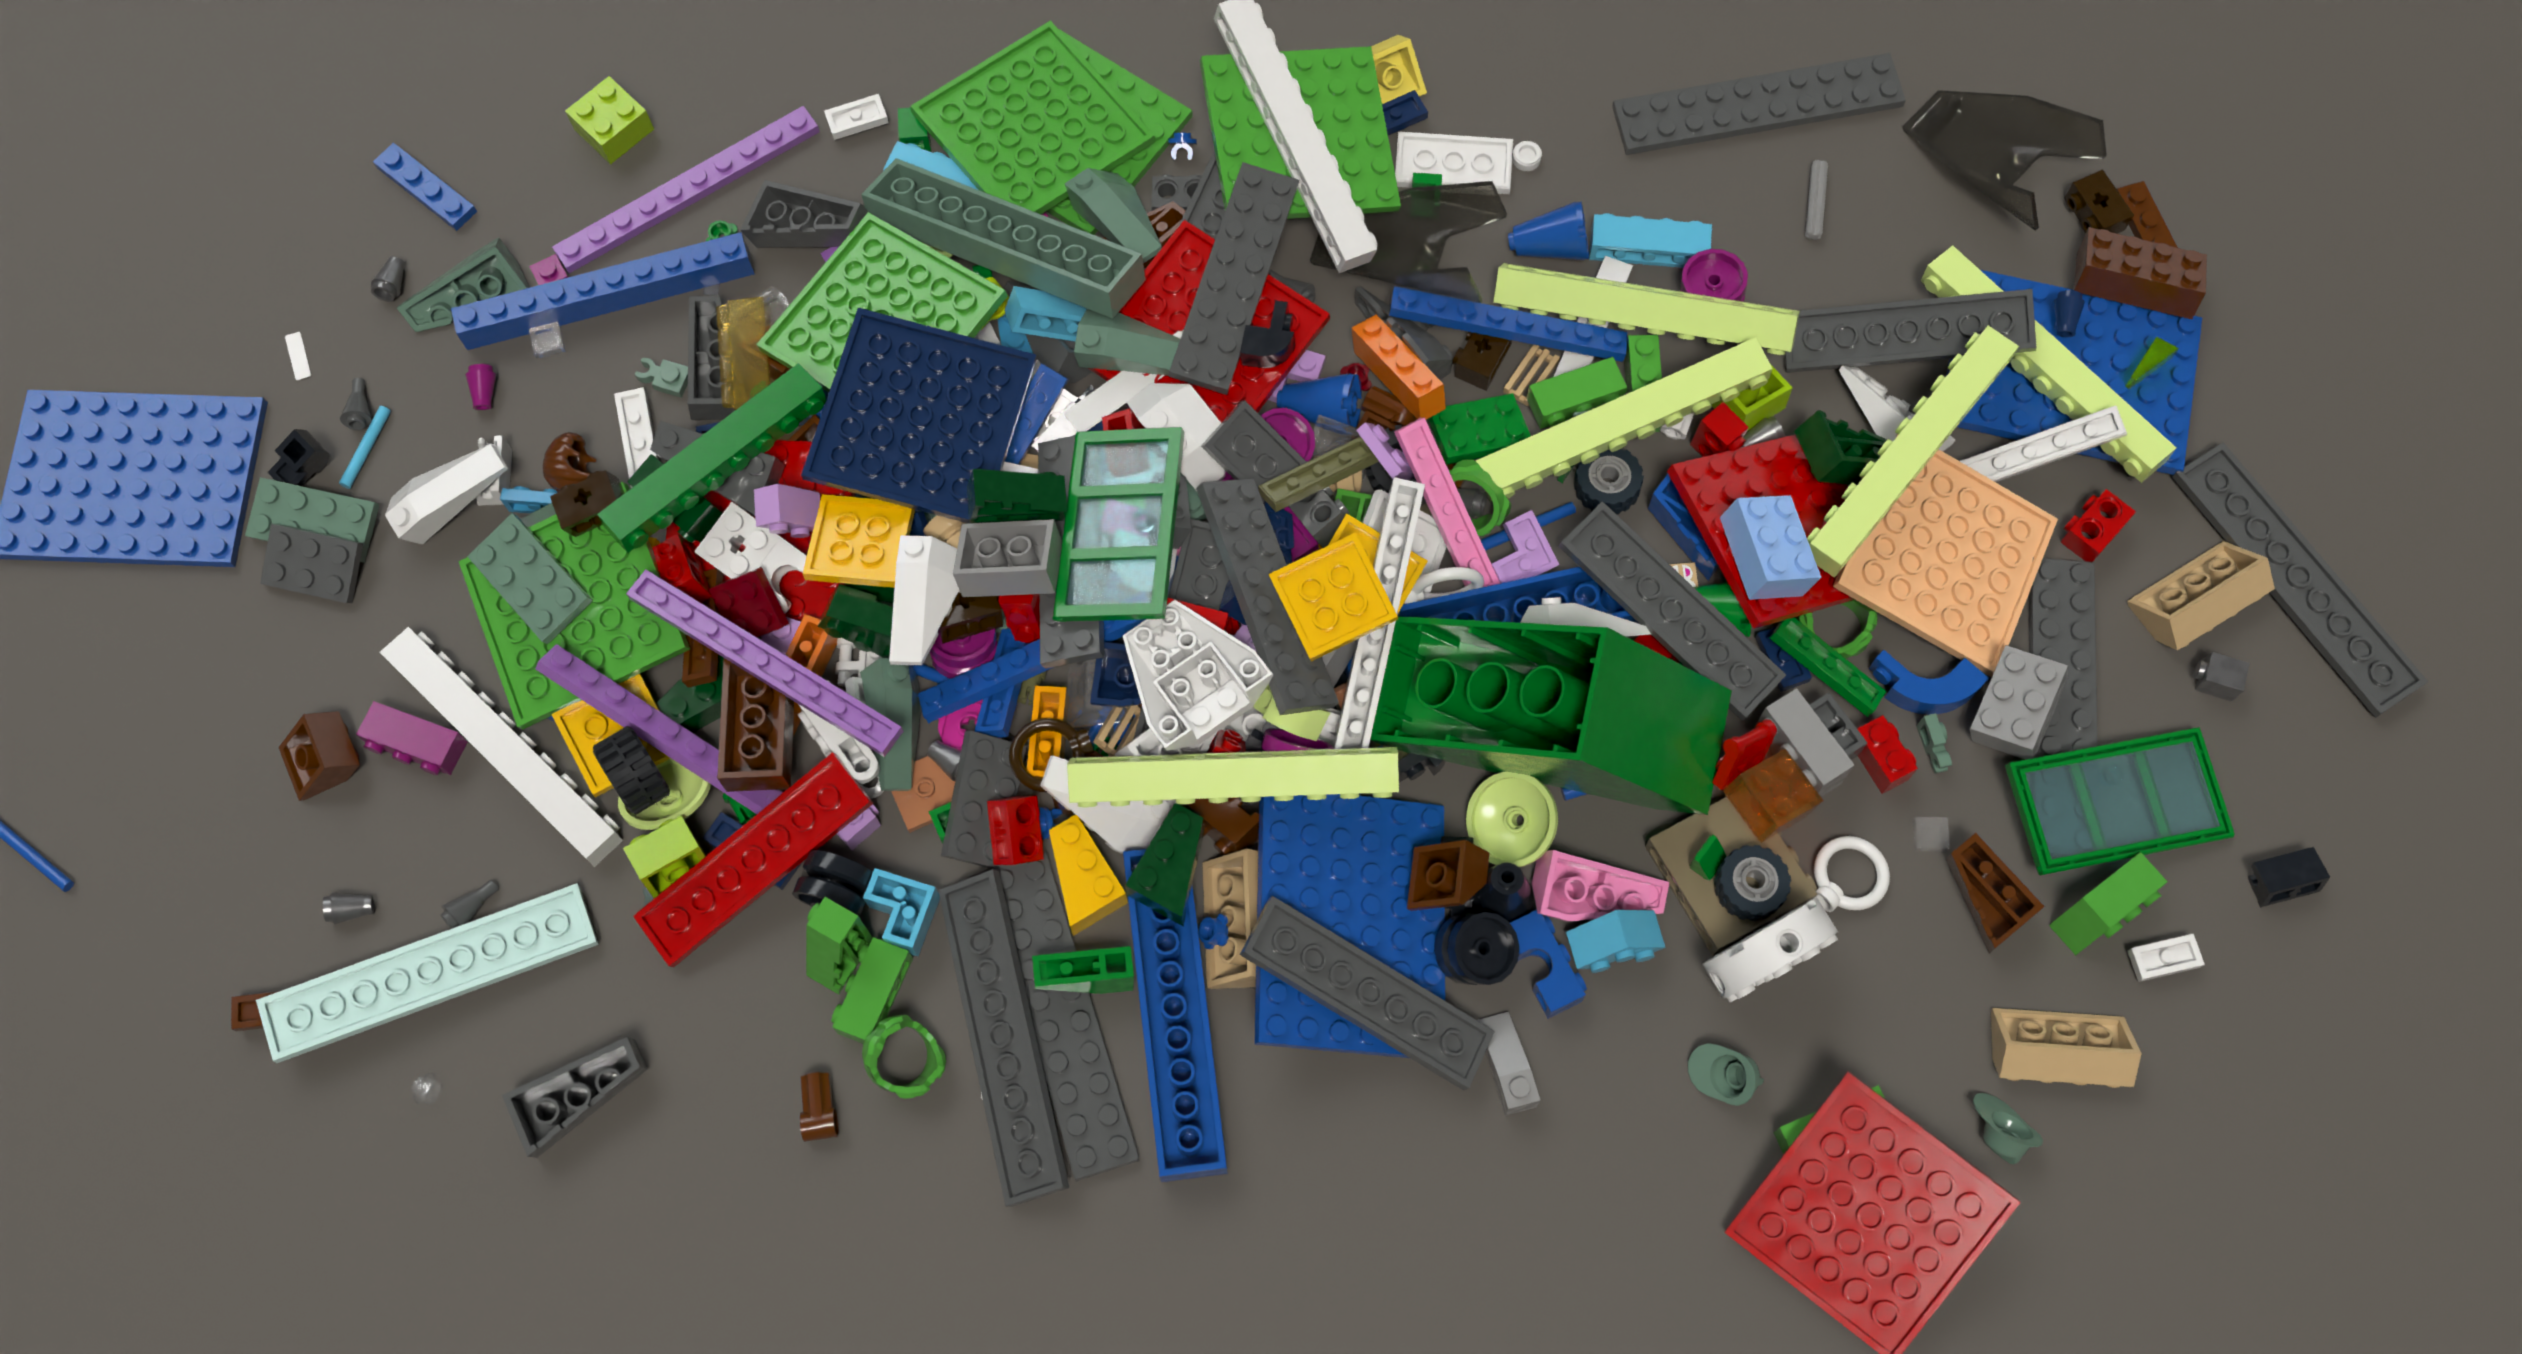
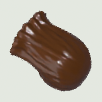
(566, 461)

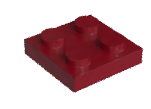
(750, 603)

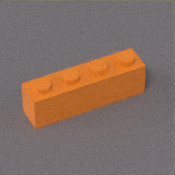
(1398, 368)
(811, 649)

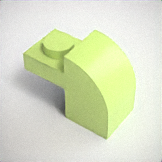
(1301, 724)

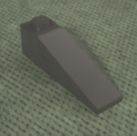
(1420, 342)
(1054, 352)

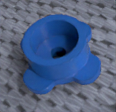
(1214, 931)

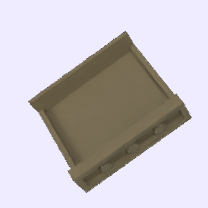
(1678, 845)

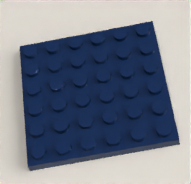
(917, 414)

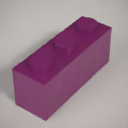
(411, 739)

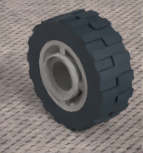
(1617, 495)
(1765, 869)

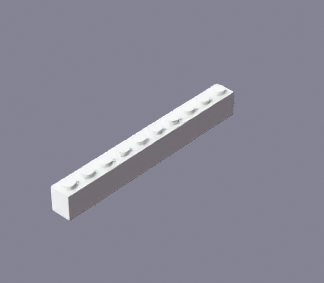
(1296, 133)
(1373, 649)
(502, 747)

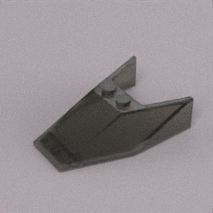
(1999, 137)
(1415, 236)

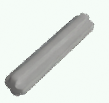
(1816, 200)

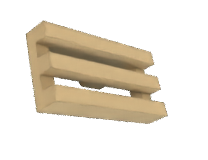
(1543, 356)
(1107, 725)

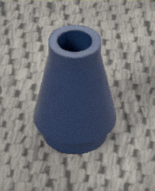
(2068, 311)

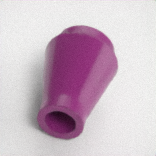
(481, 385)

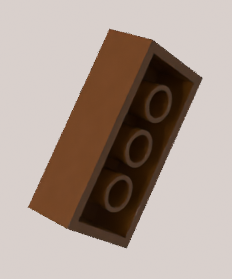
(2141, 273)
(753, 733)

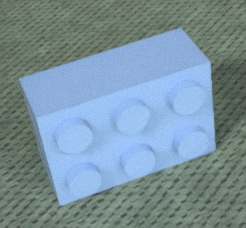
(1770, 547)

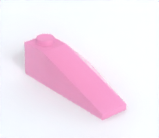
(1585, 889)

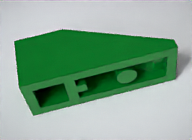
(1085, 971)

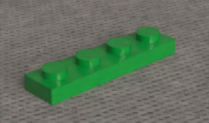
(1828, 665)

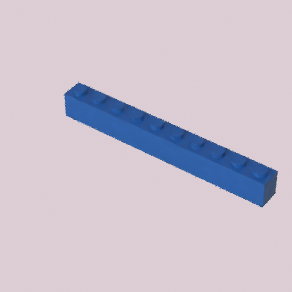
(603, 291)

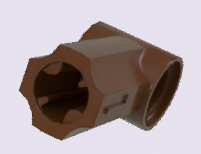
(1387, 407)
(818, 1116)

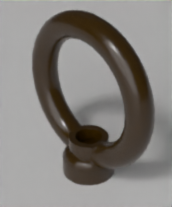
(1078, 740)

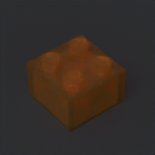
(1773, 795)

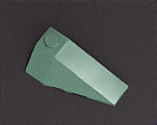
(480, 276)

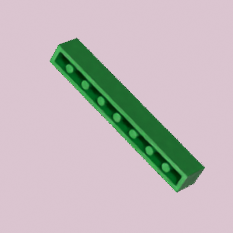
(712, 458)

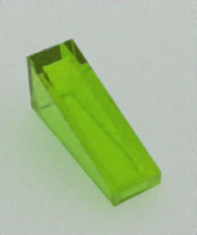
(2155, 357)

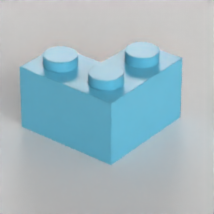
(910, 906)
(1617, 938)

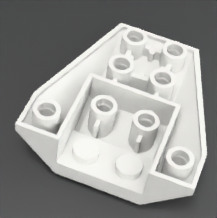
(1192, 676)

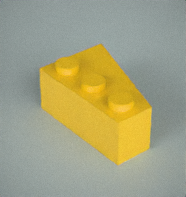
(1084, 876)

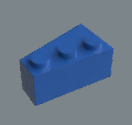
(1675, 518)

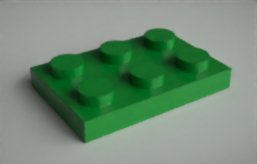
(1478, 428)

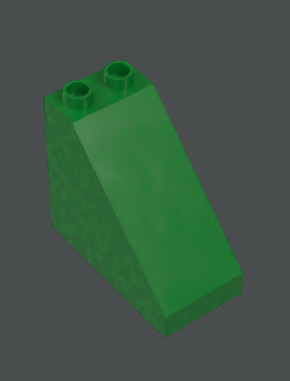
(1554, 705)

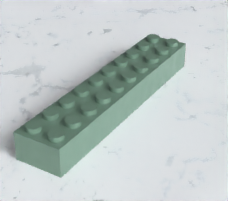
(1006, 238)

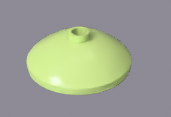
(685, 797)
(1494, 814)

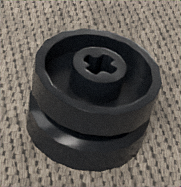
(833, 878)
(1477, 948)

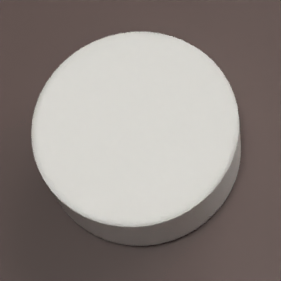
(1526, 156)

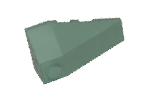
(1113, 210)
(1123, 345)
(894, 694)

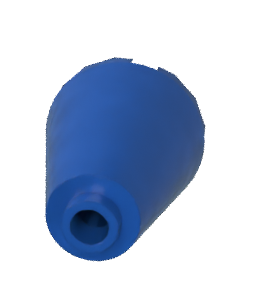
(1553, 235)
(1328, 396)

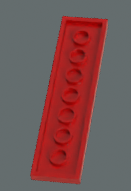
(752, 860)

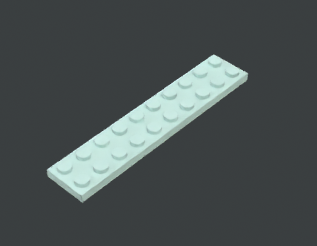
(426, 973)

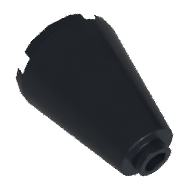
(1504, 893)

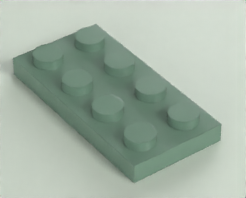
(311, 511)
(530, 578)

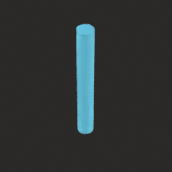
(364, 447)

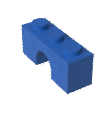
(1562, 987)

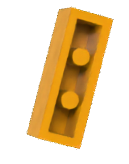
(1047, 703)

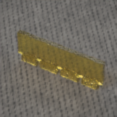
(748, 368)

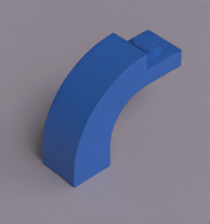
(1927, 695)

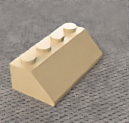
(2202, 594)
(1231, 890)
(2064, 1047)

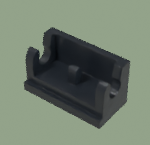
(2288, 876)

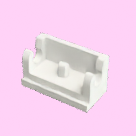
(492, 493)

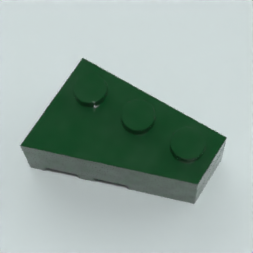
(1837, 451)
(1015, 496)
(693, 522)
(858, 619)
(694, 705)
(1168, 865)

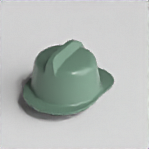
(1724, 1073)
(2004, 1129)

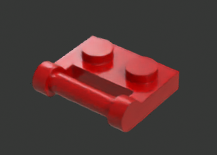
(1744, 752)

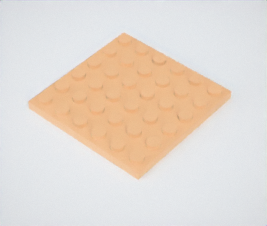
(1952, 561)

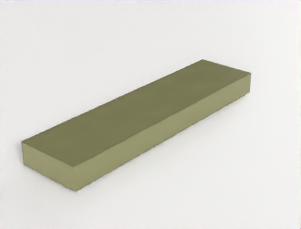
(1317, 474)

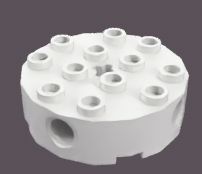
(1771, 950)

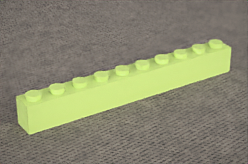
(1645, 307)
(2059, 373)
(1628, 417)
(1911, 450)
(1233, 776)

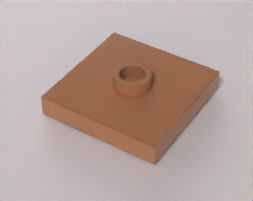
(929, 791)

